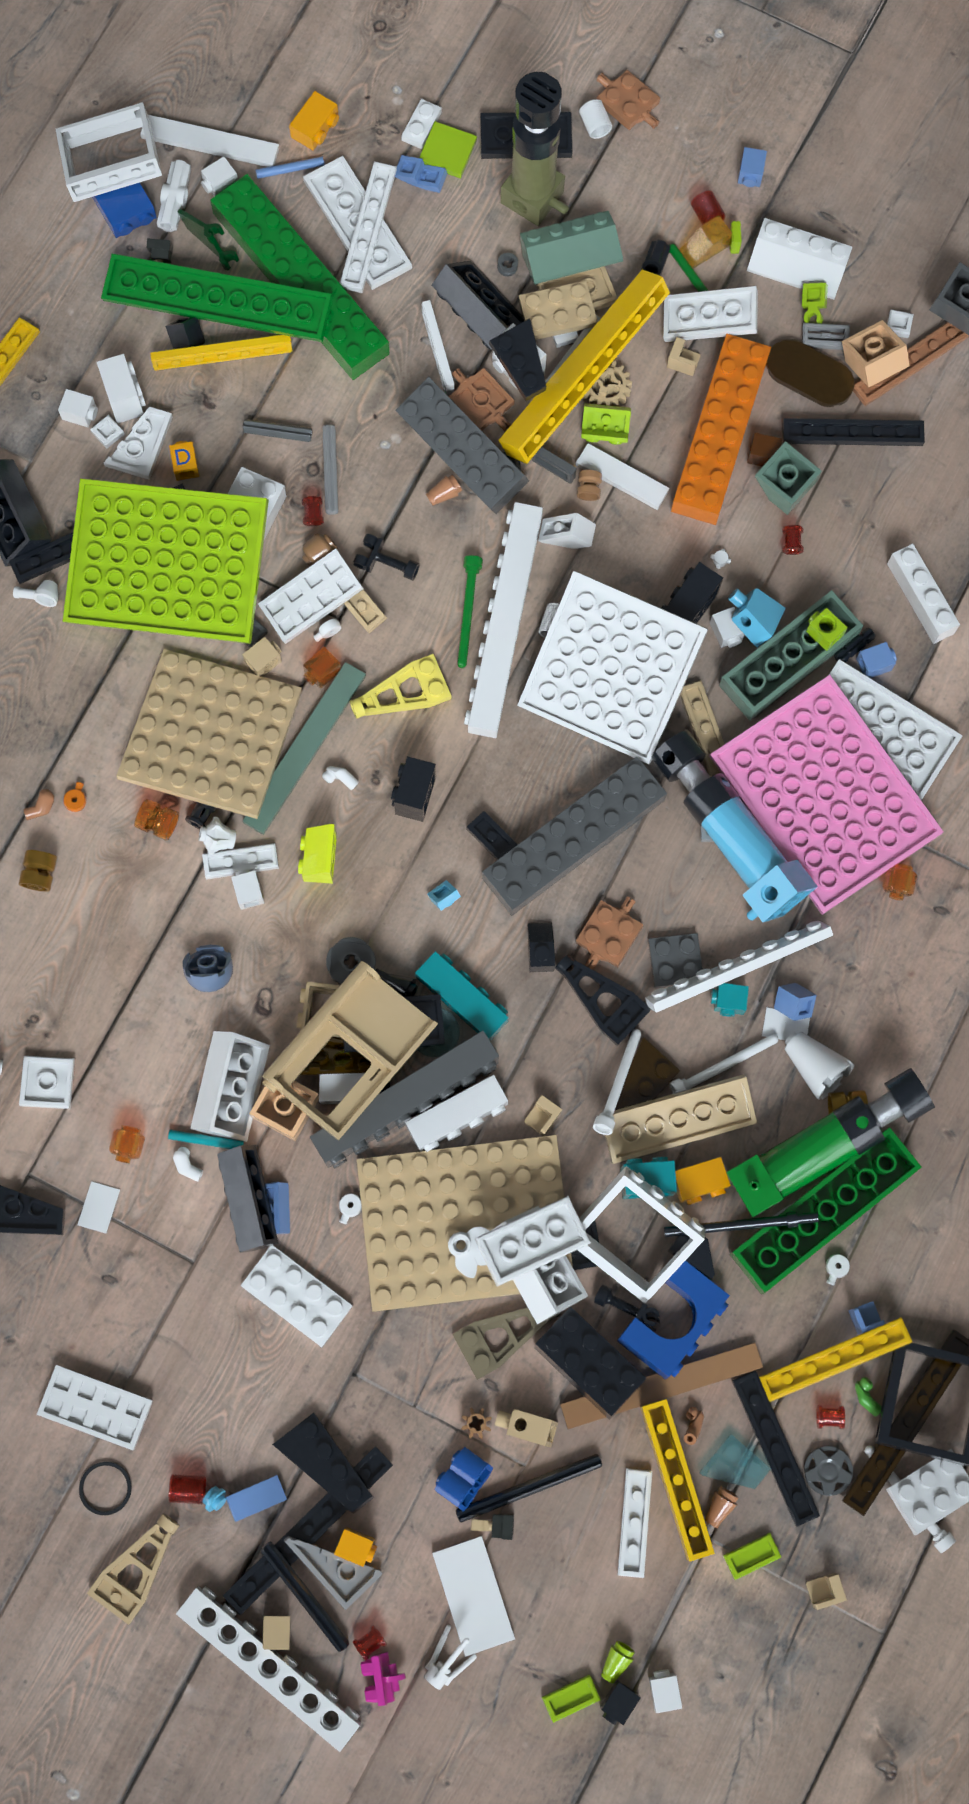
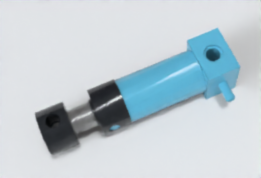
(772, 880)

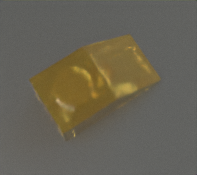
(707, 242)

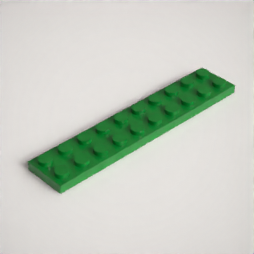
(217, 297)

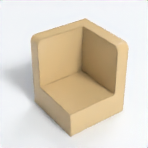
(683, 359)
(543, 1115)
(826, 1591)
(276, 1632)

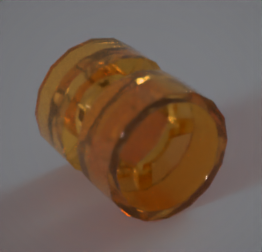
(158, 820)

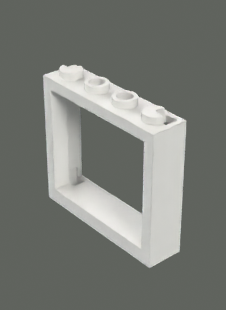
(114, 175)
(671, 1210)

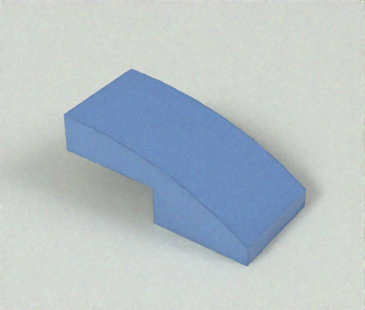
(418, 174)
(256, 1498)

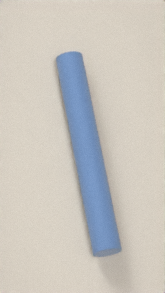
(289, 167)

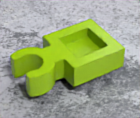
(813, 299)

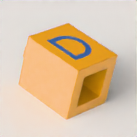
(184, 460)

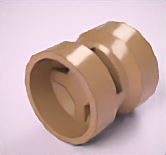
(589, 485)

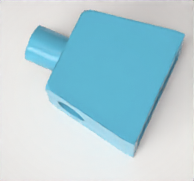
(756, 614)

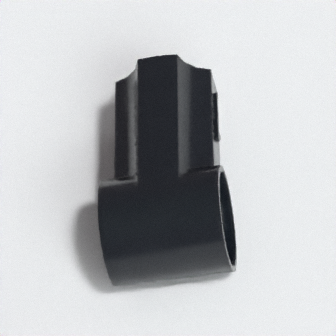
(656, 257)

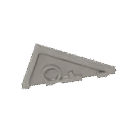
(339, 1576)

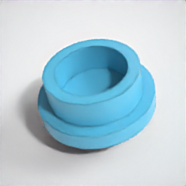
(214, 1499)

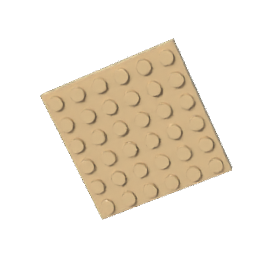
(209, 733)

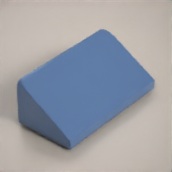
(279, 1203)

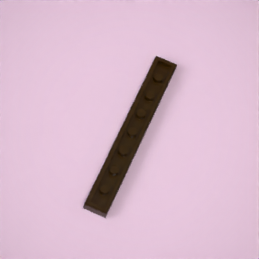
(906, 1426)

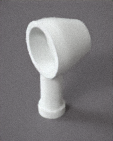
(45, 594)

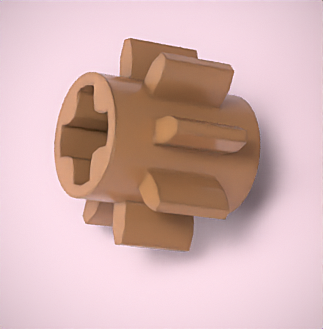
(483, 1426)

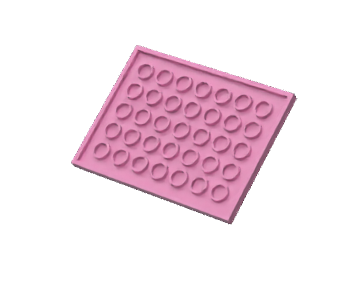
(827, 793)

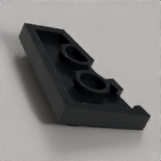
(521, 359)

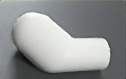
(341, 774)
(183, 1165)

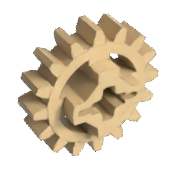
(615, 391)

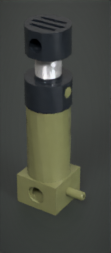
(534, 181)

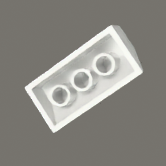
(798, 257)
(230, 1086)
(549, 1287)

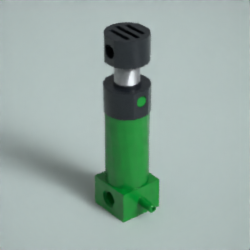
(827, 1143)

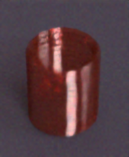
(707, 207)
(187, 1489)

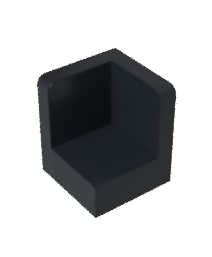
(185, 333)

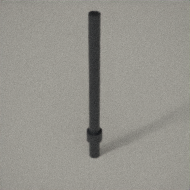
(791, 1219)

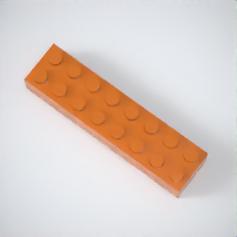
(720, 429)

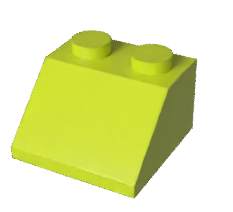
(319, 854)

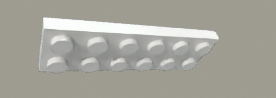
(341, 200)

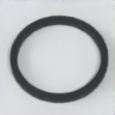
(129, 1488)

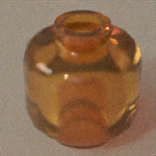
(900, 881)
(126, 1143)

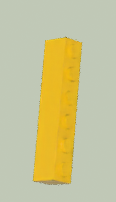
(677, 1480)

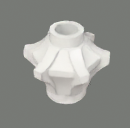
(217, 836)

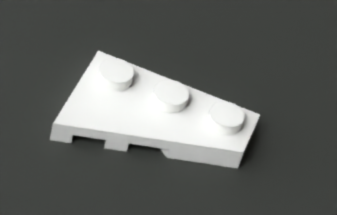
(142, 446)

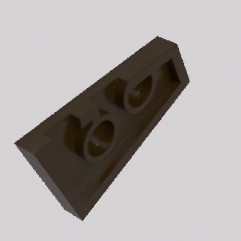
(646, 1076)

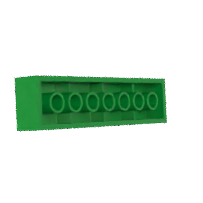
(839, 1202)

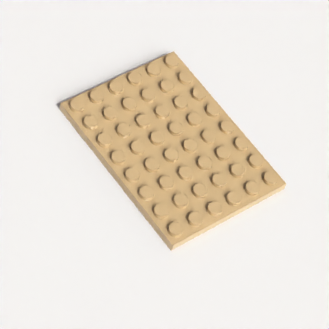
(426, 1197)

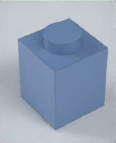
(752, 167)
(876, 660)

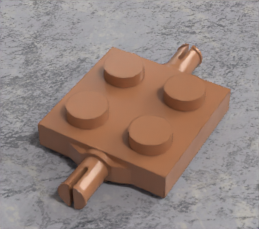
(628, 100)
(482, 399)
(609, 933)

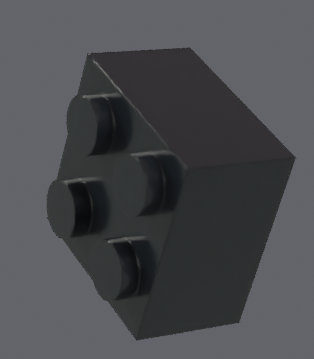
(414, 788)

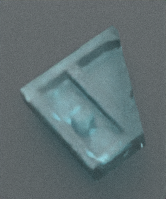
(735, 1465)

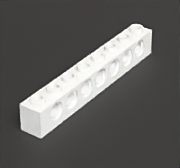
(335, 1734)

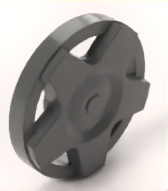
(828, 1471)

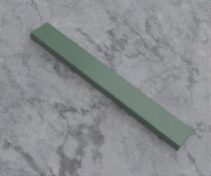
(307, 745)

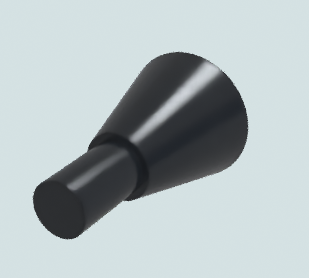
(403, 985)

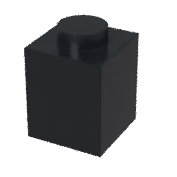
(619, 1703)

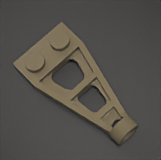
(476, 1350)

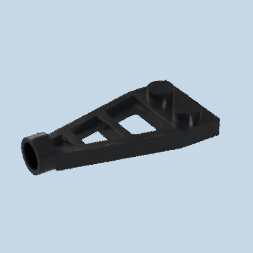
(623, 1019)

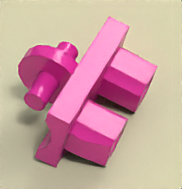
(385, 1679)

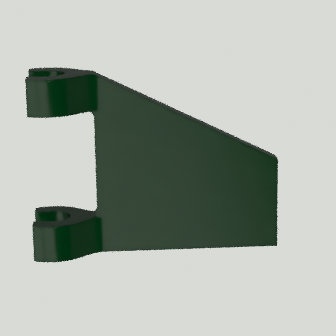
(205, 234)

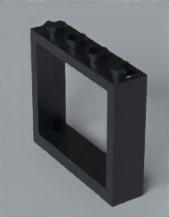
(889, 1401)

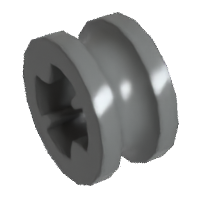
(504, 270)

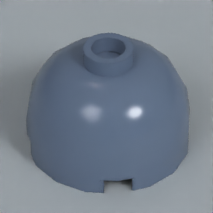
(208, 968)

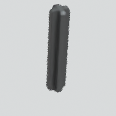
(277, 430)

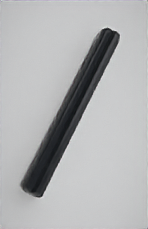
(304, 1596)

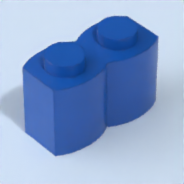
(463, 1478)

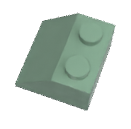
(787, 477)

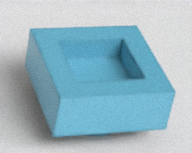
(444, 895)

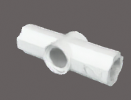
(174, 195)

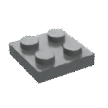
(674, 958)

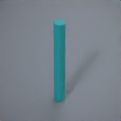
(204, 1139)

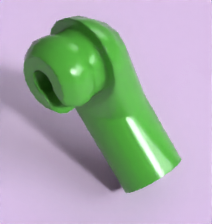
(862, 1390)

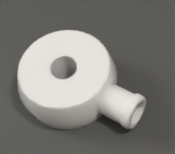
(328, 629)
(345, 1210)
(833, 1271)

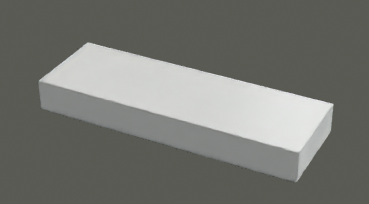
(231, 861)

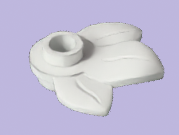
(468, 1258)

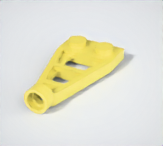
(429, 678)

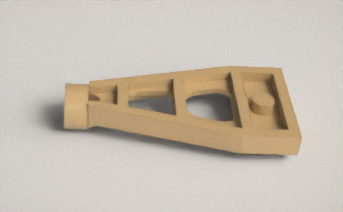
(118, 1597)

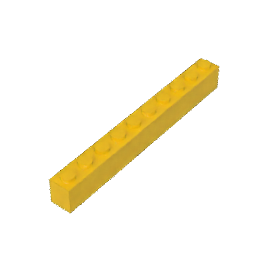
(584, 366)

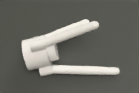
(438, 1673)

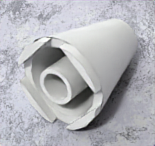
(817, 1064)

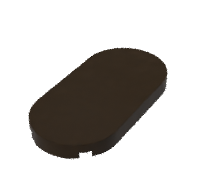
(810, 373)

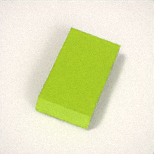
(752, 1556)
(571, 1698)

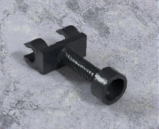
(370, 541)
(605, 1296)

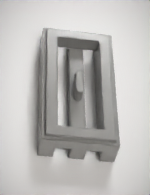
(819, 340)

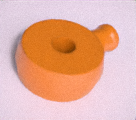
(75, 794)

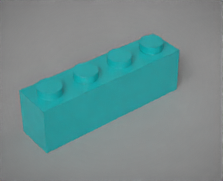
(461, 996)

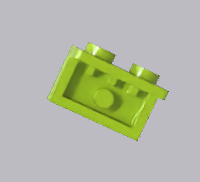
(605, 423)

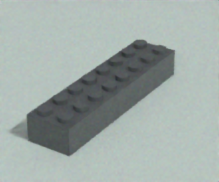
(574, 836)
(409, 1097)

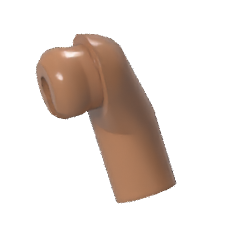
(42, 806)
(695, 1425)

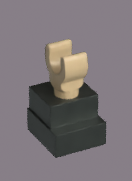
(160, 250)
(501, 1526)

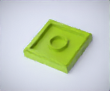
(448, 149)

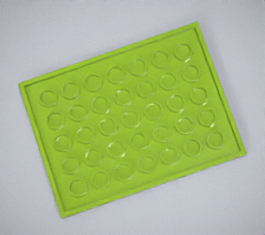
(165, 560)

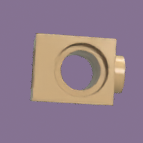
(262, 657)

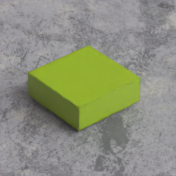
(735, 242)

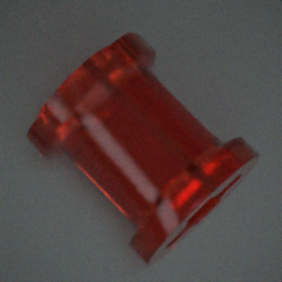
(312, 510)
(792, 540)
(830, 1417)
(369, 1643)

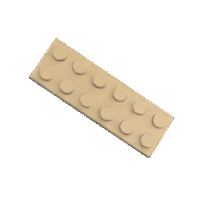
(681, 1118)

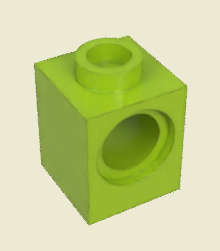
(824, 638)

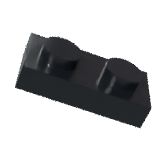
(491, 835)

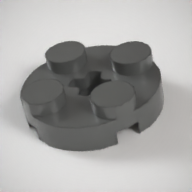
(342, 951)

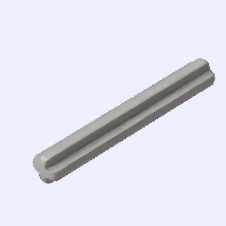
(330, 469)

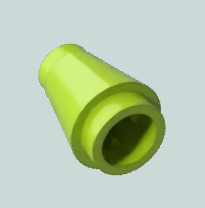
(617, 1661)

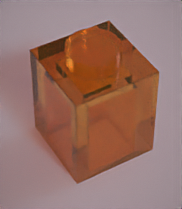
(321, 668)

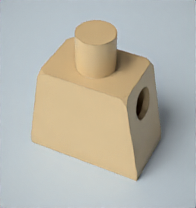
(538, 1429)

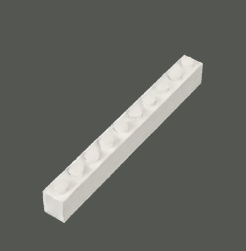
(505, 620)

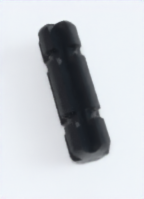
(855, 645)

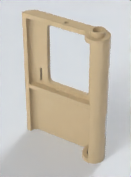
(370, 1020)

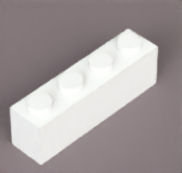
(923, 593)
(457, 1113)

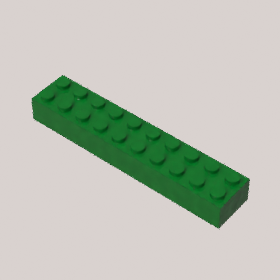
(290, 262)

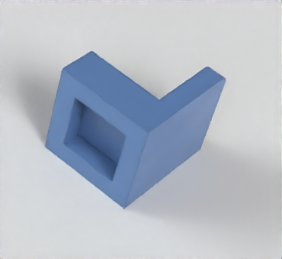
(795, 1001)
(865, 1318)

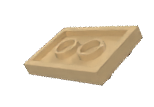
(598, 282)
(559, 310)

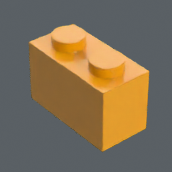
(314, 121)
(702, 1180)
(356, 1547)

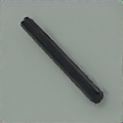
(529, 1487)

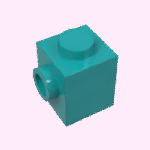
(730, 999)

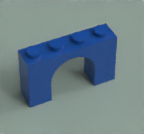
(666, 1354)

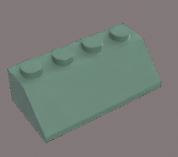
(571, 247)

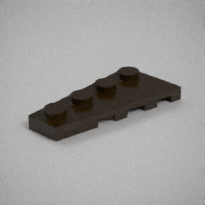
(335, 1061)

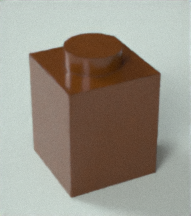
(763, 448)

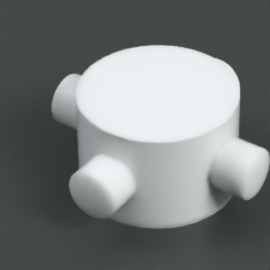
(720, 558)

